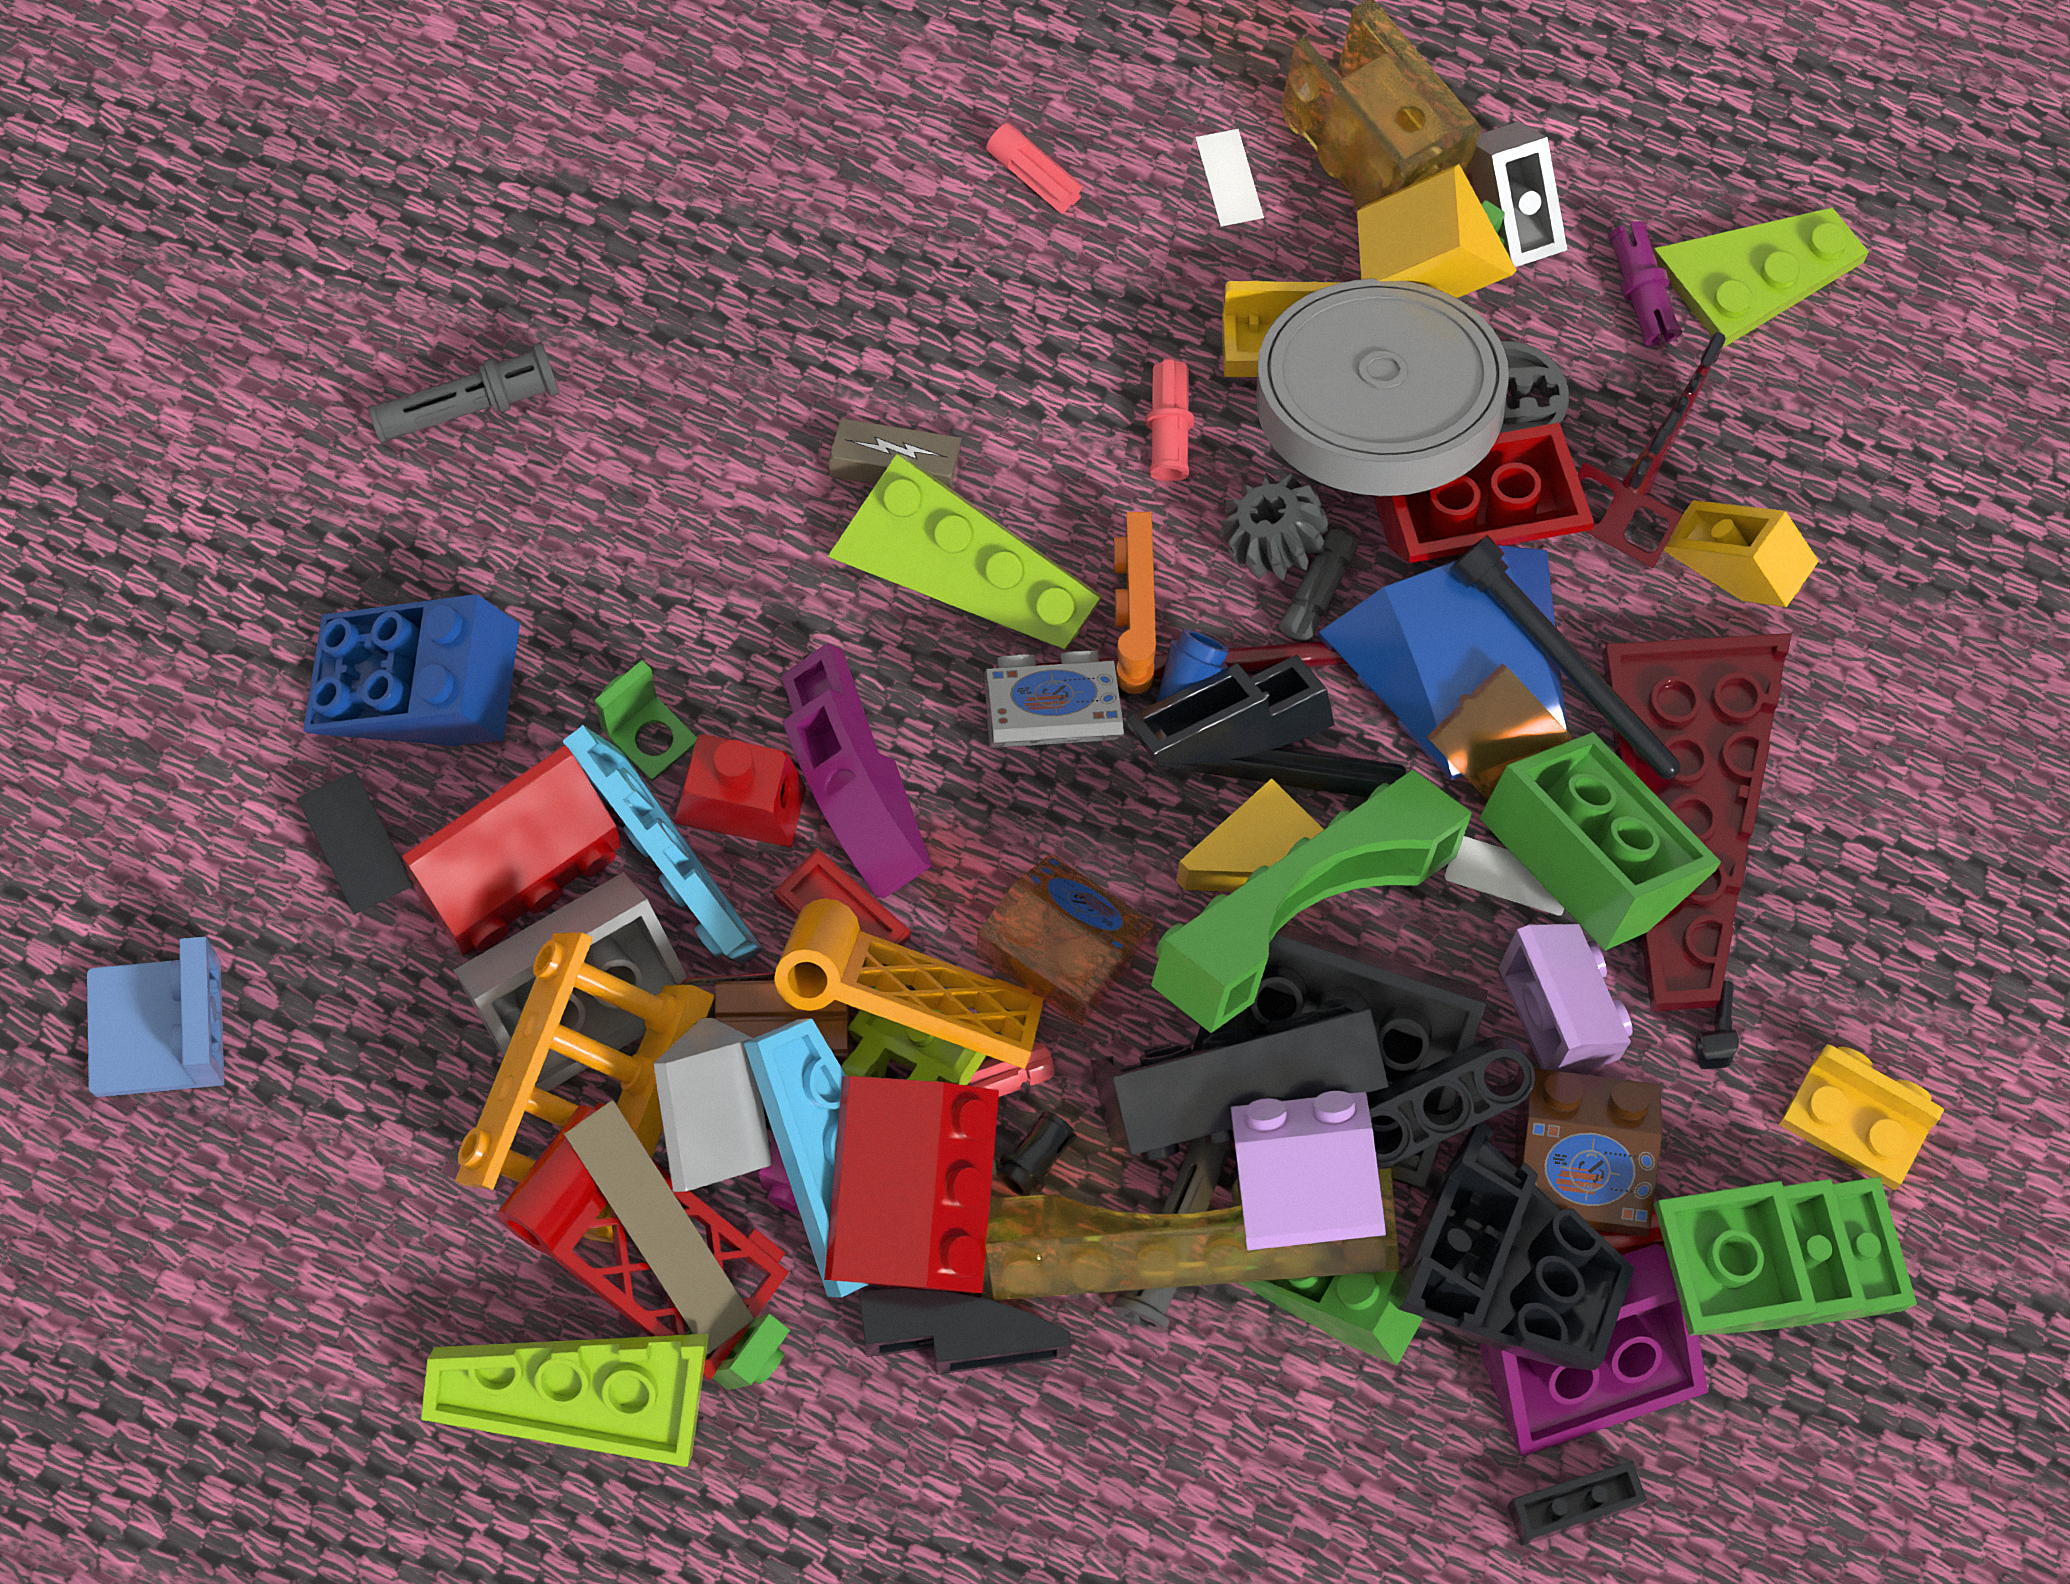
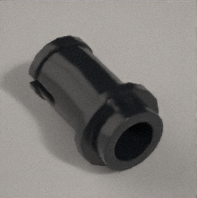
(1036, 1154)

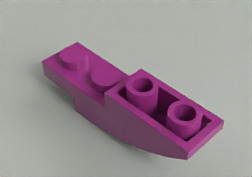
(847, 774)

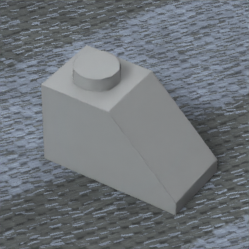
(1517, 176)

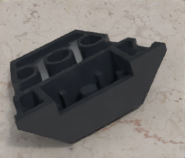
(1510, 1264)

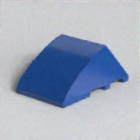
(1437, 640)

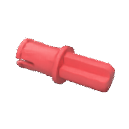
(1170, 420)

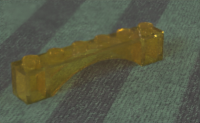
(1075, 1248)

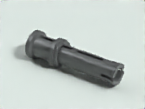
(494, 386)
(1188, 1195)

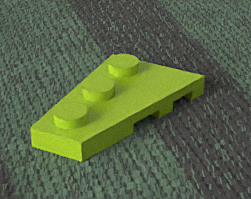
(1759, 270)

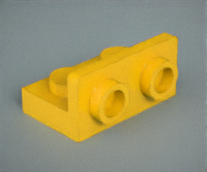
(1861, 1114)

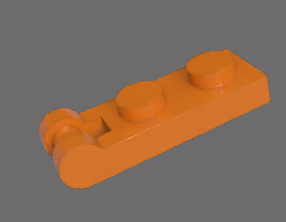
(1135, 604)

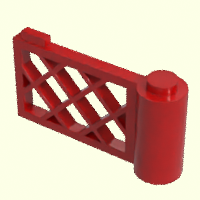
(561, 1202)

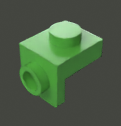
(754, 1355)

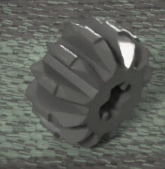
(1274, 526)

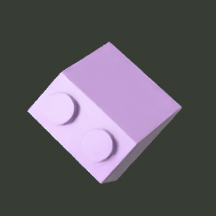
(1564, 999)
(1307, 1170)

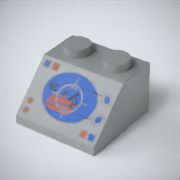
(1052, 702)

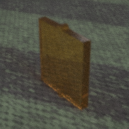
(1496, 728)

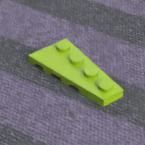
(952, 551)

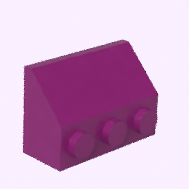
(1644, 1368)

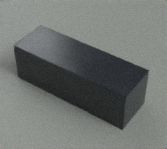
(1577, 1503)

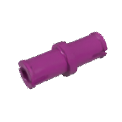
(1645, 284)

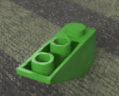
(1347, 1308)

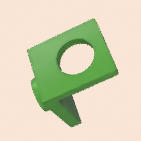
(631, 704)

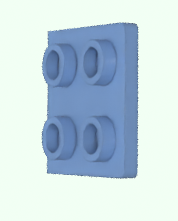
(156, 1024)

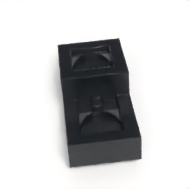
(354, 842)

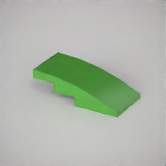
(1784, 1255)

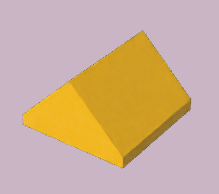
(1432, 237)

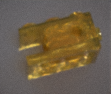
(1386, 117)

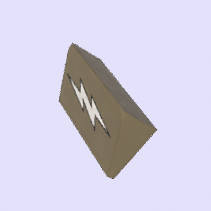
(866, 449)

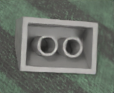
(624, 944)

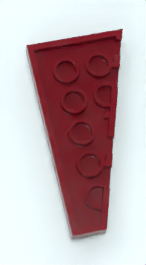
(1715, 714)

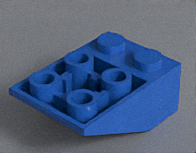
(414, 672)

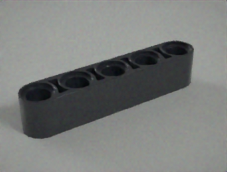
(1475, 1103)

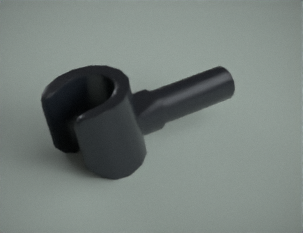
(1718, 1046)

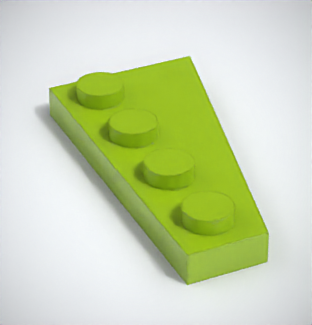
(585, 1394)

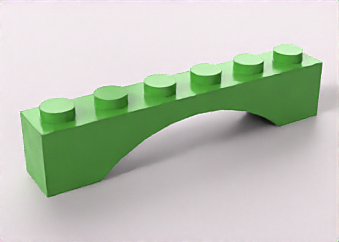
(1391, 839)

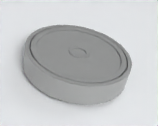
(1381, 387)

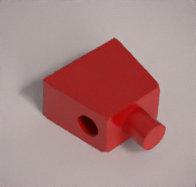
(739, 791)

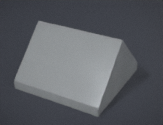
(710, 1107)

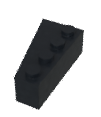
(1191, 1093)

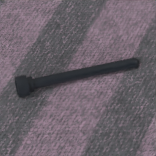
(1486, 570)

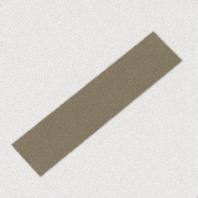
(659, 1225)

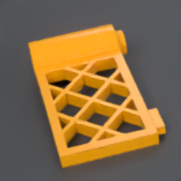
(836, 961)

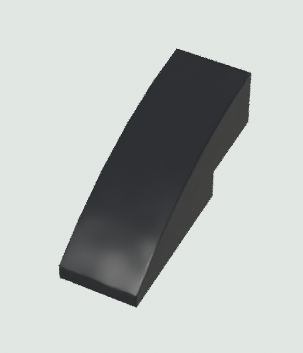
(1235, 715)
(959, 1328)

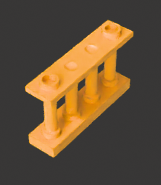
(557, 970)

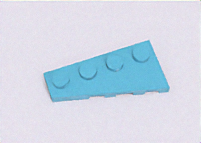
(658, 837)
(802, 1101)

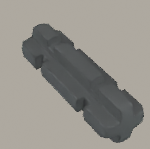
(1318, 586)

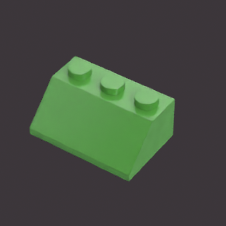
(1597, 838)

